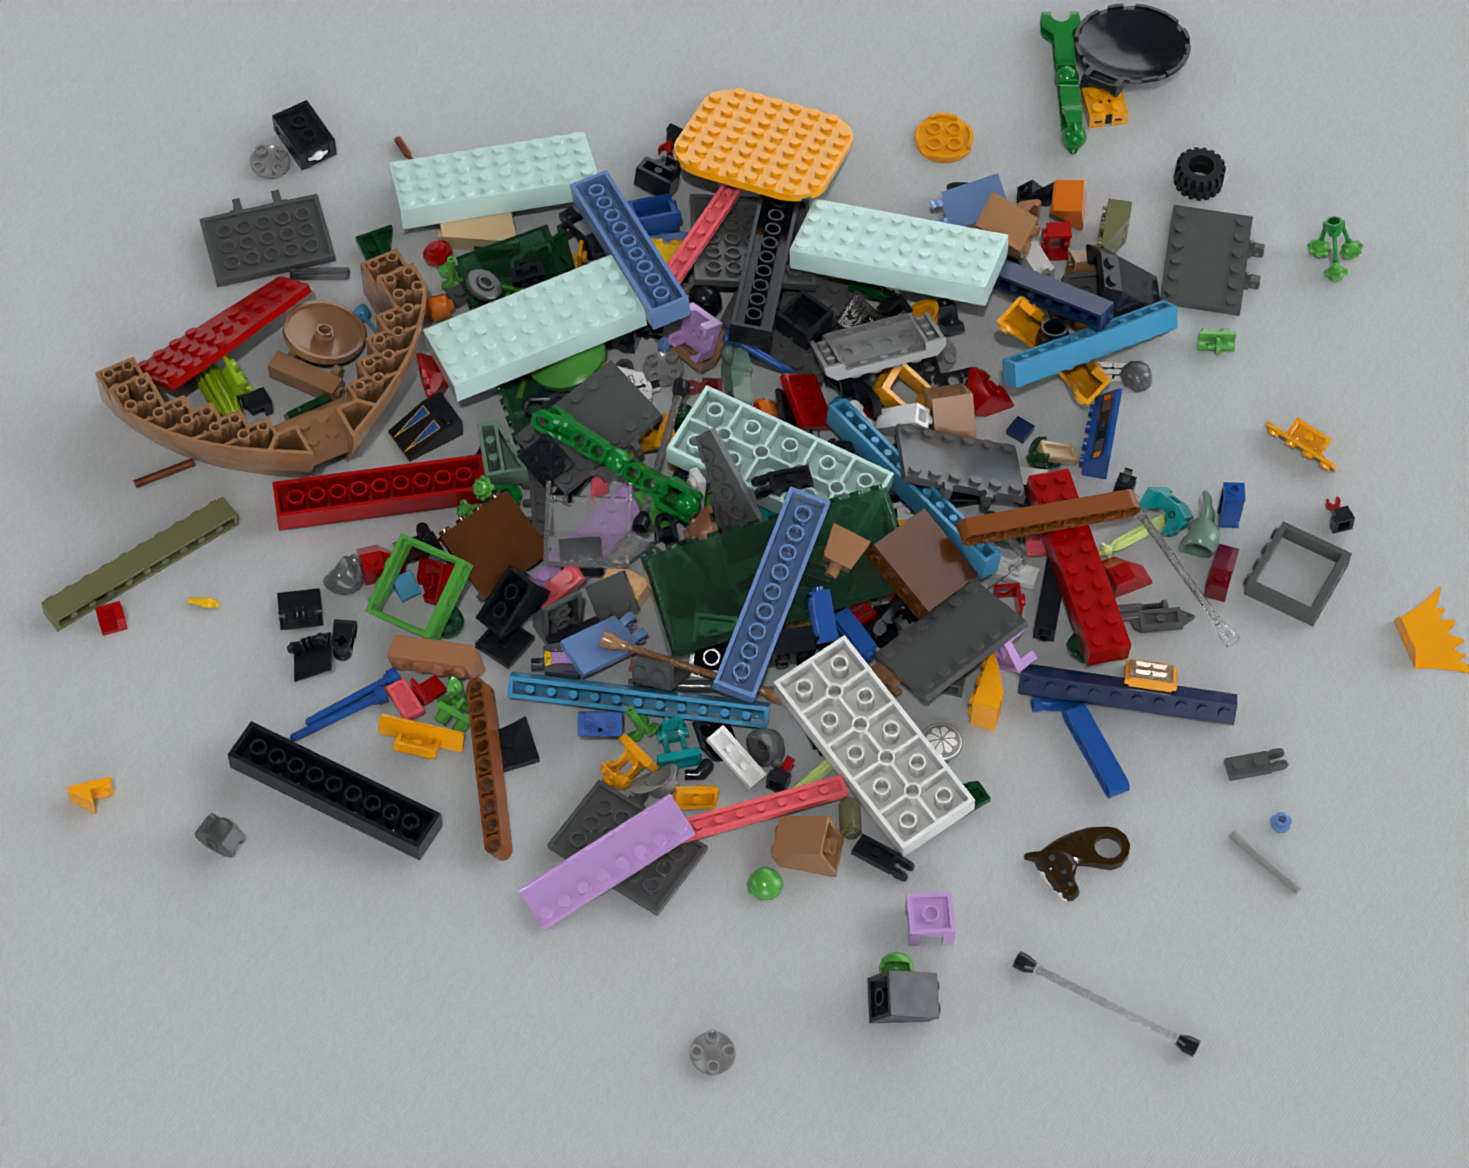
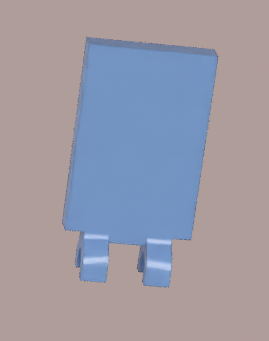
(965, 203)
(584, 647)

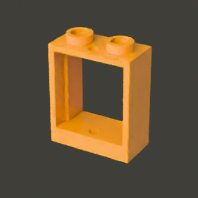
(906, 373)

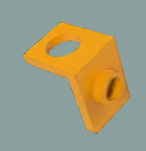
(581, 257)

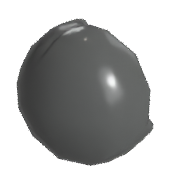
(1136, 375)

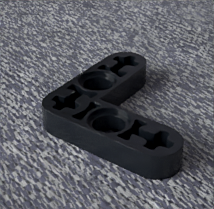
(941, 379)

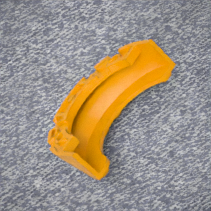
(1024, 321)

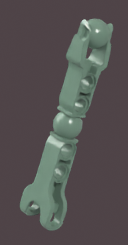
(736, 373)

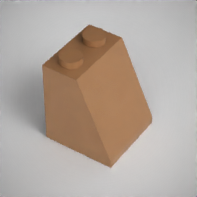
(1007, 218)
(951, 409)
(808, 844)

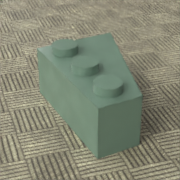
(499, 456)

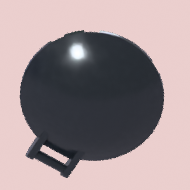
(1130, 46)

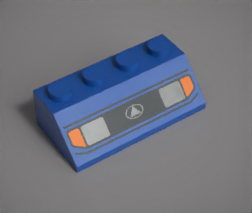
(1101, 434)

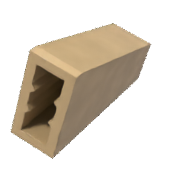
(477, 231)

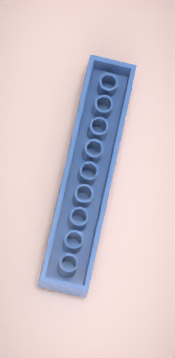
(631, 247)
(771, 595)

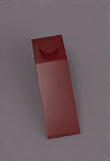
(1221, 572)

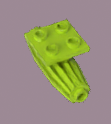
(223, 386)

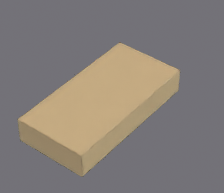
(1059, 452)

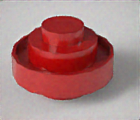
(437, 253)

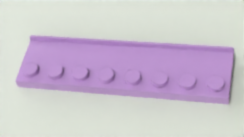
(607, 862)

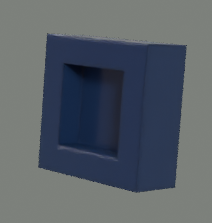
(1020, 429)

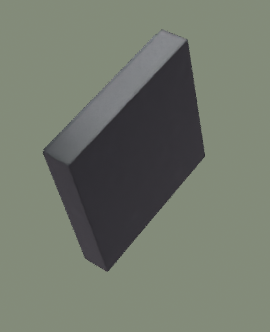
(505, 650)

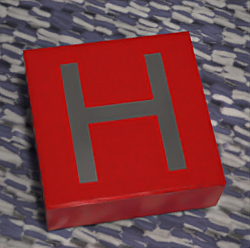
(863, 612)

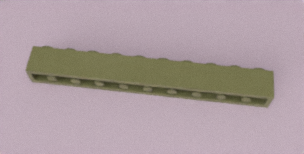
(139, 563)

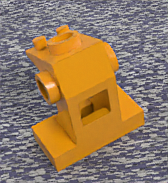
(635, 755)

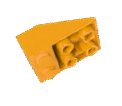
(988, 696)

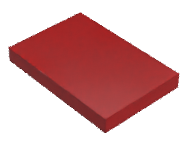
(806, 400)

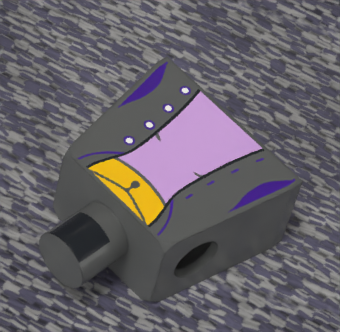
(554, 663)

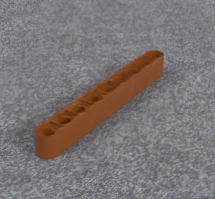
(1048, 517)
(489, 769)

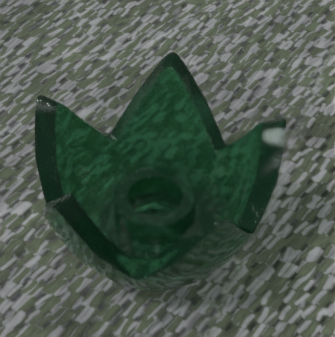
(1039, 460)

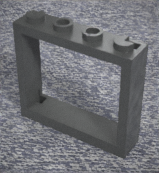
(1282, 602)

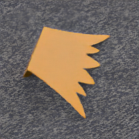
(1427, 637)

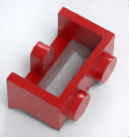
(1056, 240)

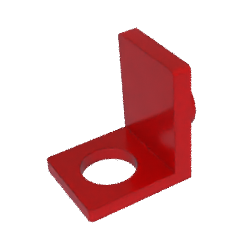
(1014, 591)
(428, 690)

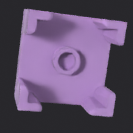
(699, 332)
(1009, 659)
(930, 917)

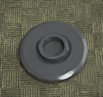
(483, 285)

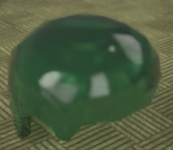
(454, 625)

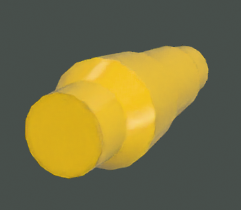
(205, 602)

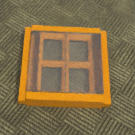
(1150, 675)

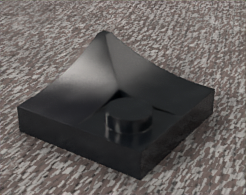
(517, 745)

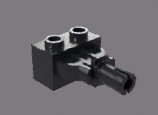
(658, 175)

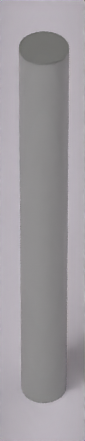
(1263, 860)

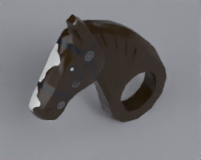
(1062, 856)

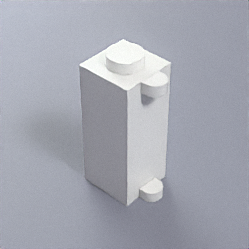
(1037, 260)
(908, 414)

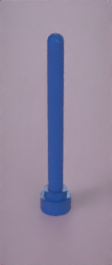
(761, 355)
(390, 677)
(376, 697)

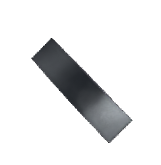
(859, 391)

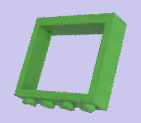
(447, 599)

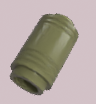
(850, 818)

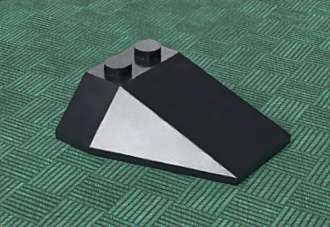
(1122, 281)

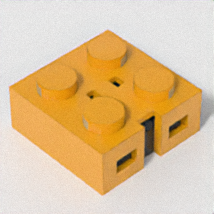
(1103, 108)

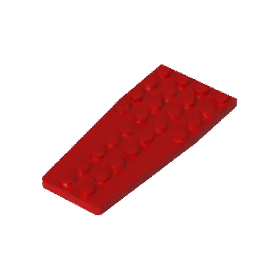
(222, 333)

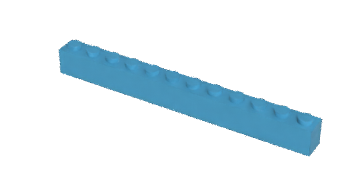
(875, 448)
(642, 699)

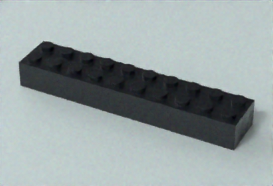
(763, 272)
(335, 790)

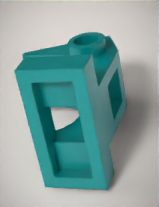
(1164, 499)
(674, 731)

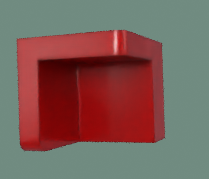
(111, 618)

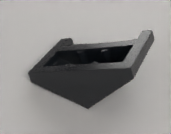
(703, 730)

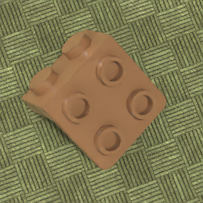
(685, 351)

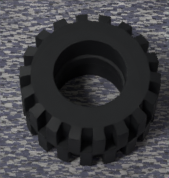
(1199, 185)

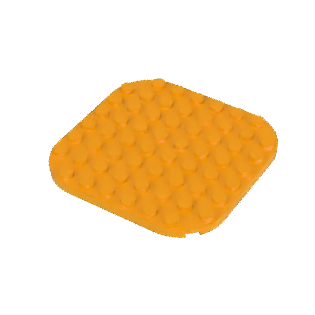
(763, 145)

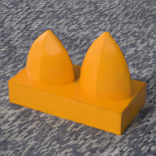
(696, 797)

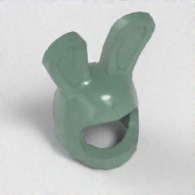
(1202, 532)

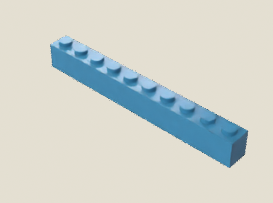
(1089, 344)

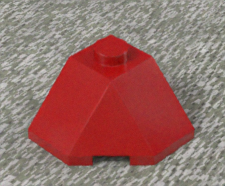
(430, 375)
(987, 396)
(373, 561)
(1125, 575)
(433, 577)

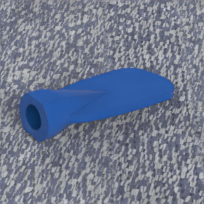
(1050, 704)

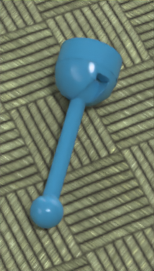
(364, 314)

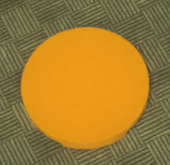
(943, 138)

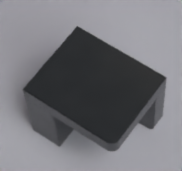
(894, 305)
(256, 400)

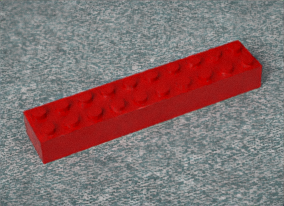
(377, 492)
(1081, 576)

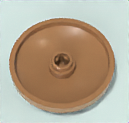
(324, 332)

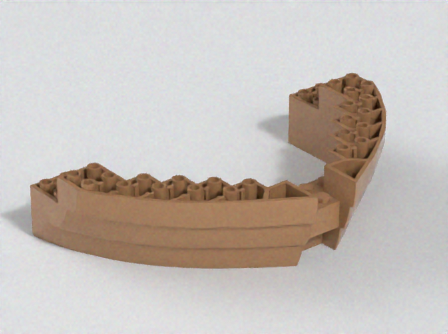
(302, 442)

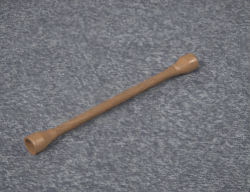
(612, 642)

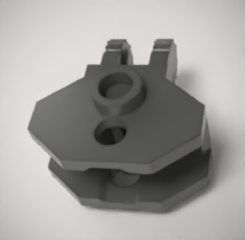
(219, 835)

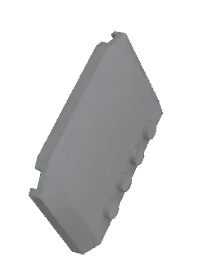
(878, 345)

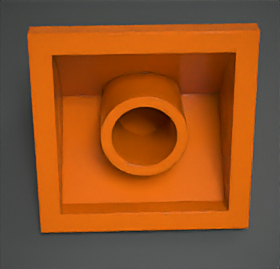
(1069, 201)

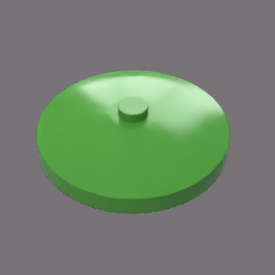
(571, 371)

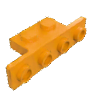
(1306, 438)
(419, 737)

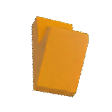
(86, 792)

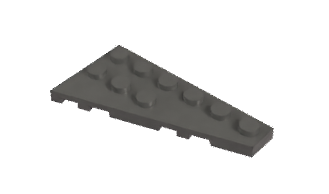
(729, 494)

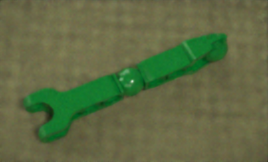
(1061, 37)
(617, 461)

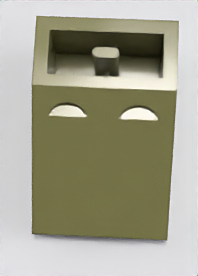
(1115, 225)

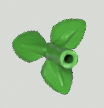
(449, 272)
(454, 689)
(640, 722)

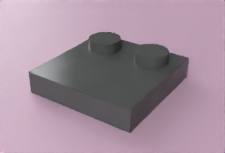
(612, 596)

